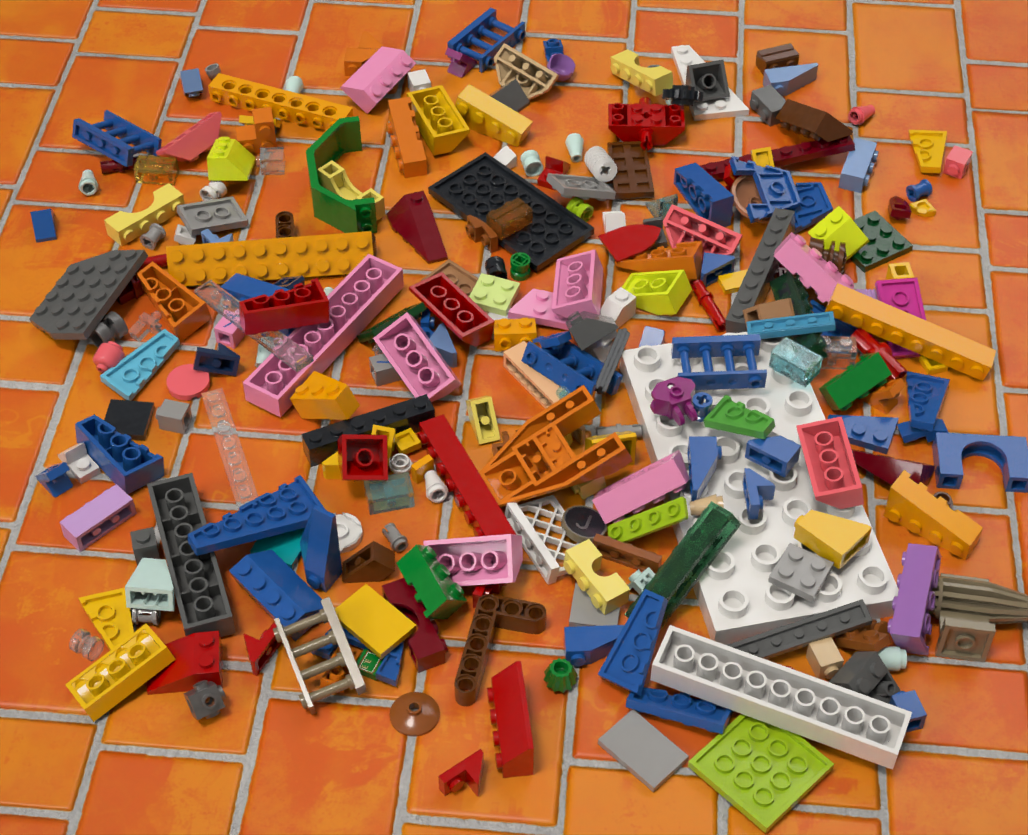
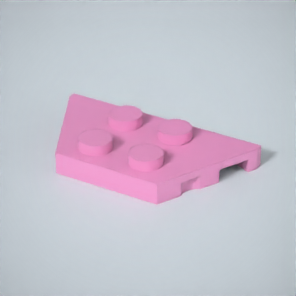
(538, 305)

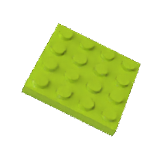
(760, 769)

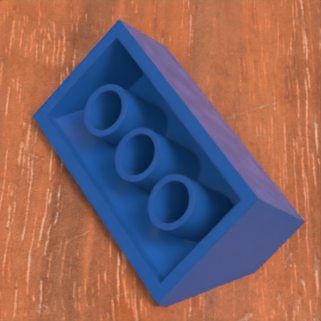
(276, 588)

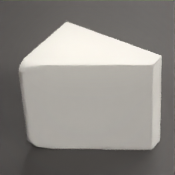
(506, 157)

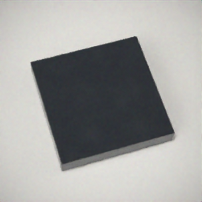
(130, 417)

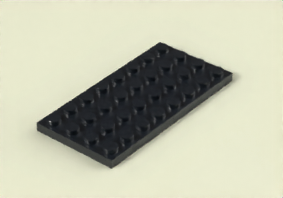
(488, 185)

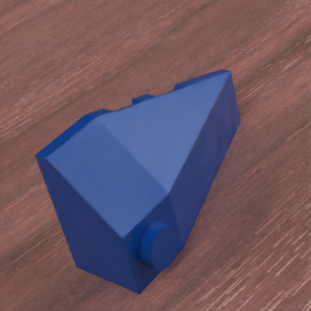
(321, 549)

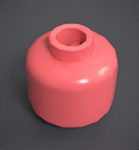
(108, 356)

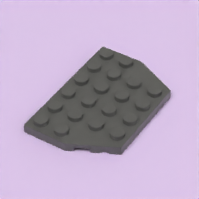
(86, 294)

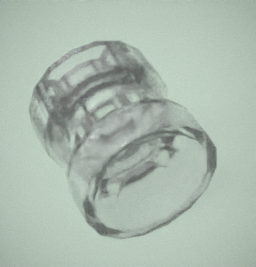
(84, 643)

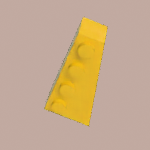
(492, 117)

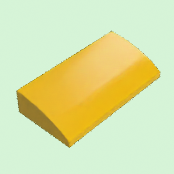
(120, 672)

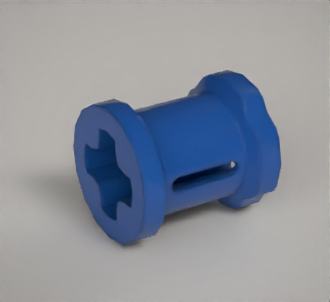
(919, 190)
(700, 406)

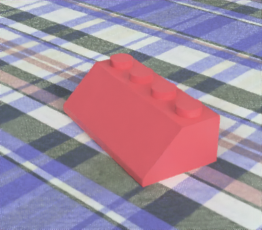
(831, 463)

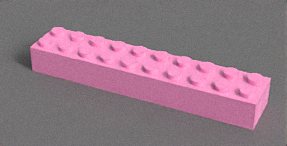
(351, 309)

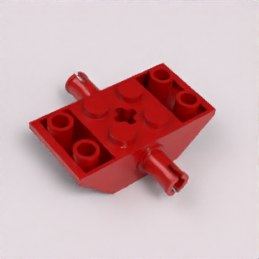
(646, 122)

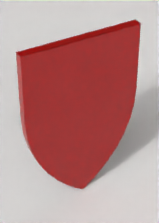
(630, 240)

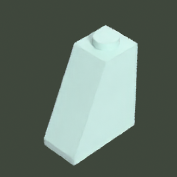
(150, 586)

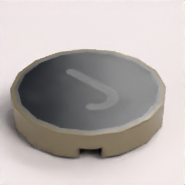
(582, 523)

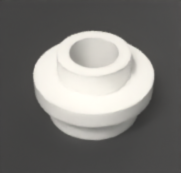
(400, 463)

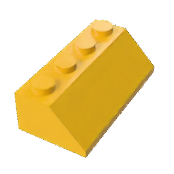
(438, 119)

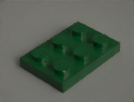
(369, 334)

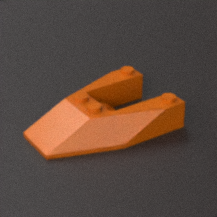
(541, 460)

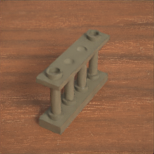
(343, 658)

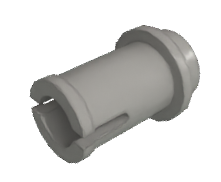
(397, 541)

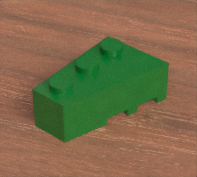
(855, 381)
(431, 582)

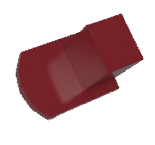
(131, 291)

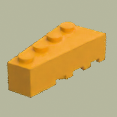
(931, 517)

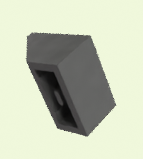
(867, 675)

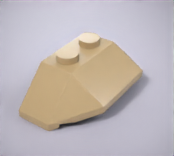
(531, 75)

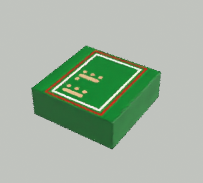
(368, 664)

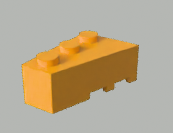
(324, 398)

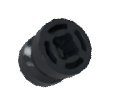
(496, 267)

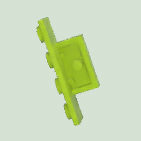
(649, 521)

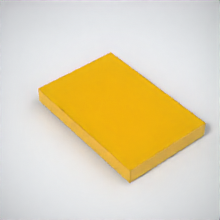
(374, 621)

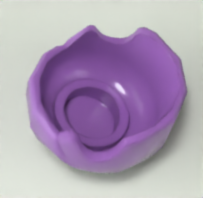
(562, 65)

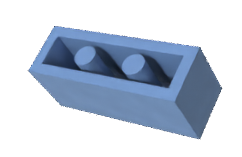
(858, 166)

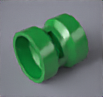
(520, 266)

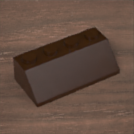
(811, 122)

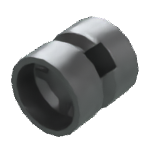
(109, 329)

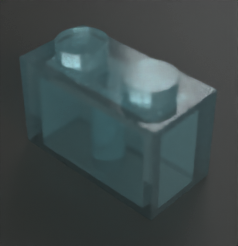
(795, 362)
(389, 495)

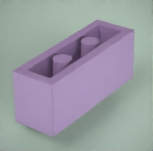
(98, 517)

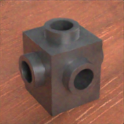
(197, 696)

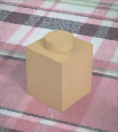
(824, 658)

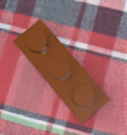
(627, 554)

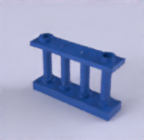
(481, 27)
(109, 145)
(720, 346)
(568, 367)

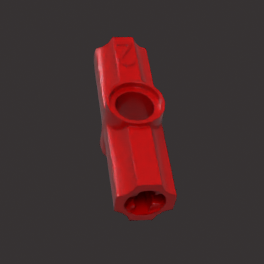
(868, 344)

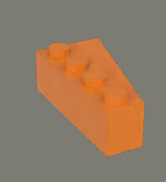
(406, 138)

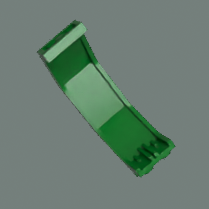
(329, 207)

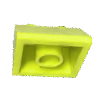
(840, 228)

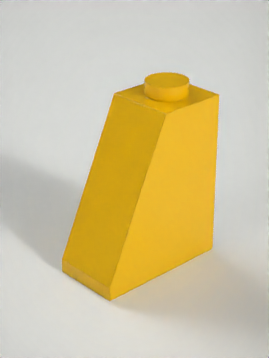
(831, 536)

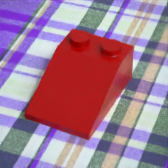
(197, 659)

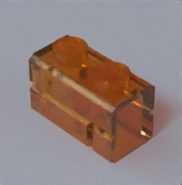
(510, 218)

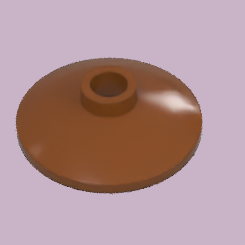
(414, 722)

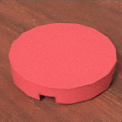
(187, 383)

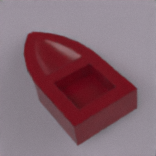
(899, 208)

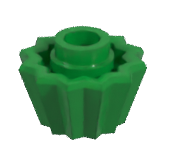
(560, 675)

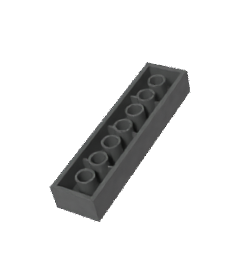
(194, 578)

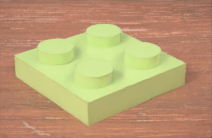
(494, 294)

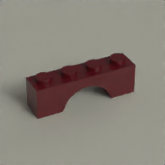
(425, 646)

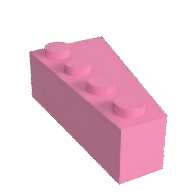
(811, 267)

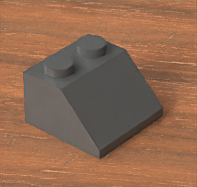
(589, 327)

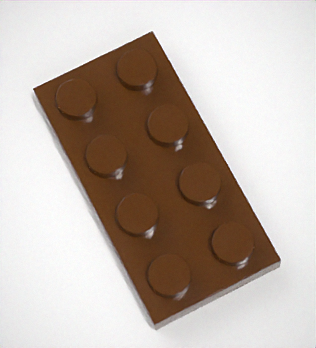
(633, 170)

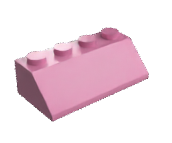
(377, 77)
(578, 284)
(416, 359)
(642, 487)
(480, 559)

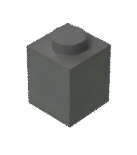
(144, 544)

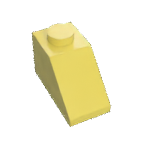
(483, 419)

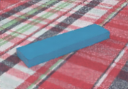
(792, 325)

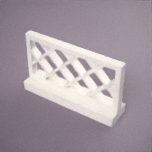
(533, 541)

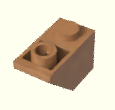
(769, 310)

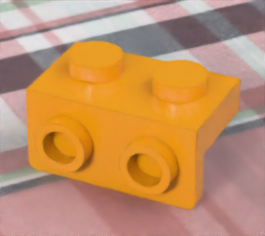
(512, 332)

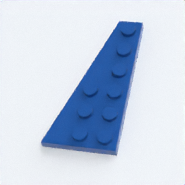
(258, 519)

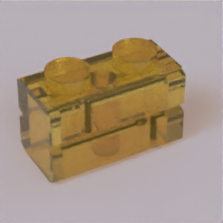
(156, 170)

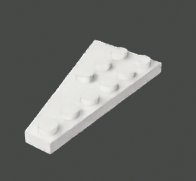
(713, 109)

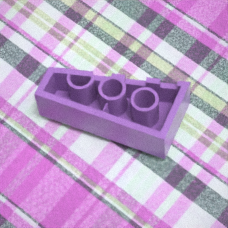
(915, 598)

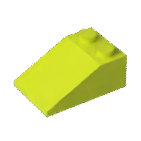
(659, 290)

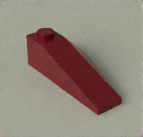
(890, 468)

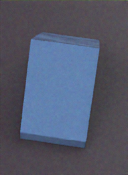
(444, 345)

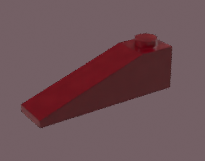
(417, 225)

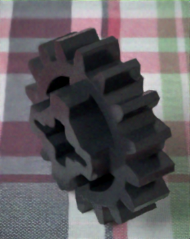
(682, 95)

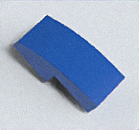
(551, 47)
(911, 434)

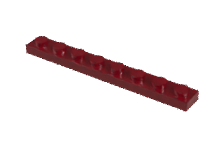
(790, 154)

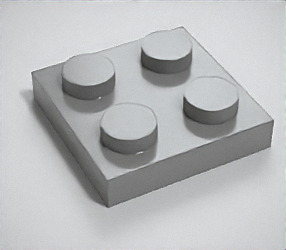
(801, 572)

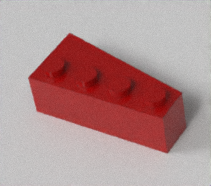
(285, 309)

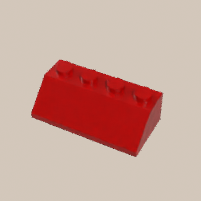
(455, 309)
(511, 722)

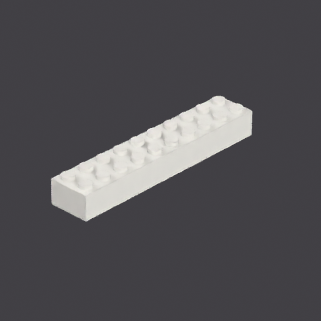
(781, 696)

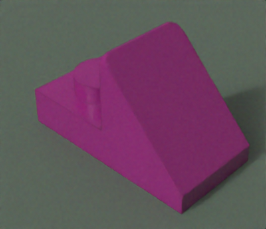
(460, 63)

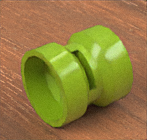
(580, 209)

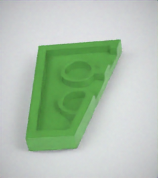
(738, 419)

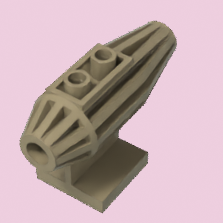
(968, 614)

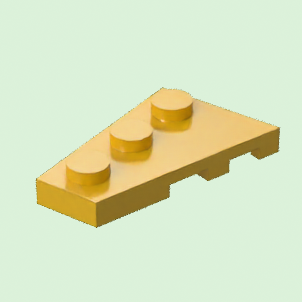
(929, 149)
(109, 615)

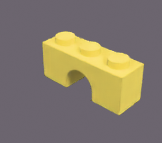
(605, 592)

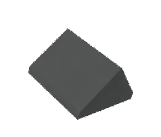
(709, 79)
(511, 96)

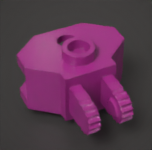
(674, 401)

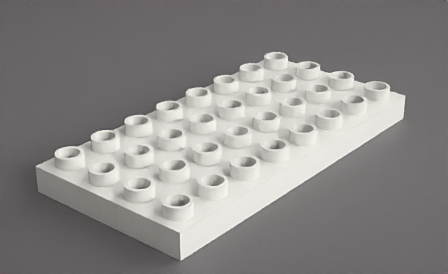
(735, 587)

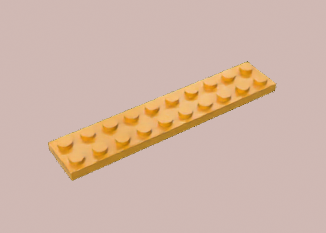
(269, 258)

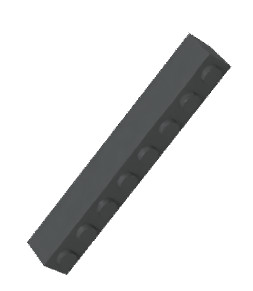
(761, 269)

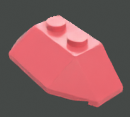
(194, 140)
(689, 227)

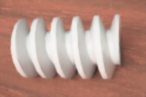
(600, 164)

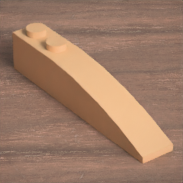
(534, 382)

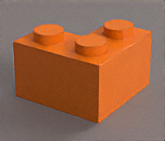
(259, 134)

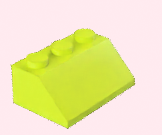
(229, 161)

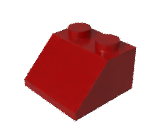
(363, 457)

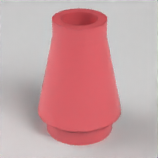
(860, 114)

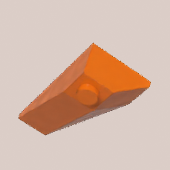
(685, 257)

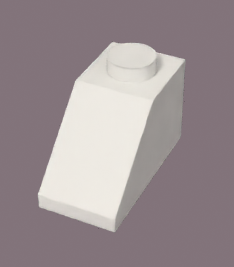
(619, 306)

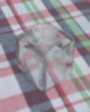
(271, 161)

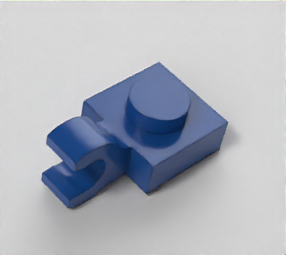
(427, 322)
(555, 340)

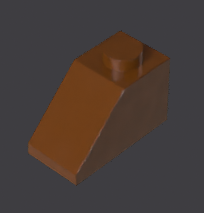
(369, 564)

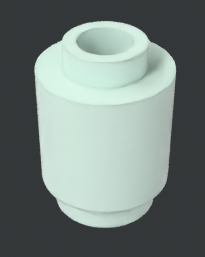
(893, 658)

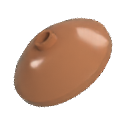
(746, 193)

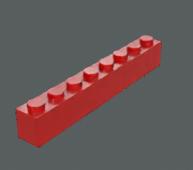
(463, 478)

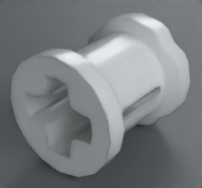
(152, 236)
(137, 616)

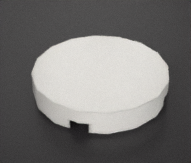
(349, 532)

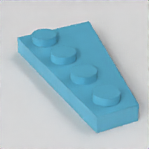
(139, 366)

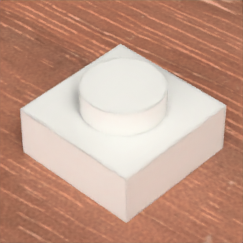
(183, 236)

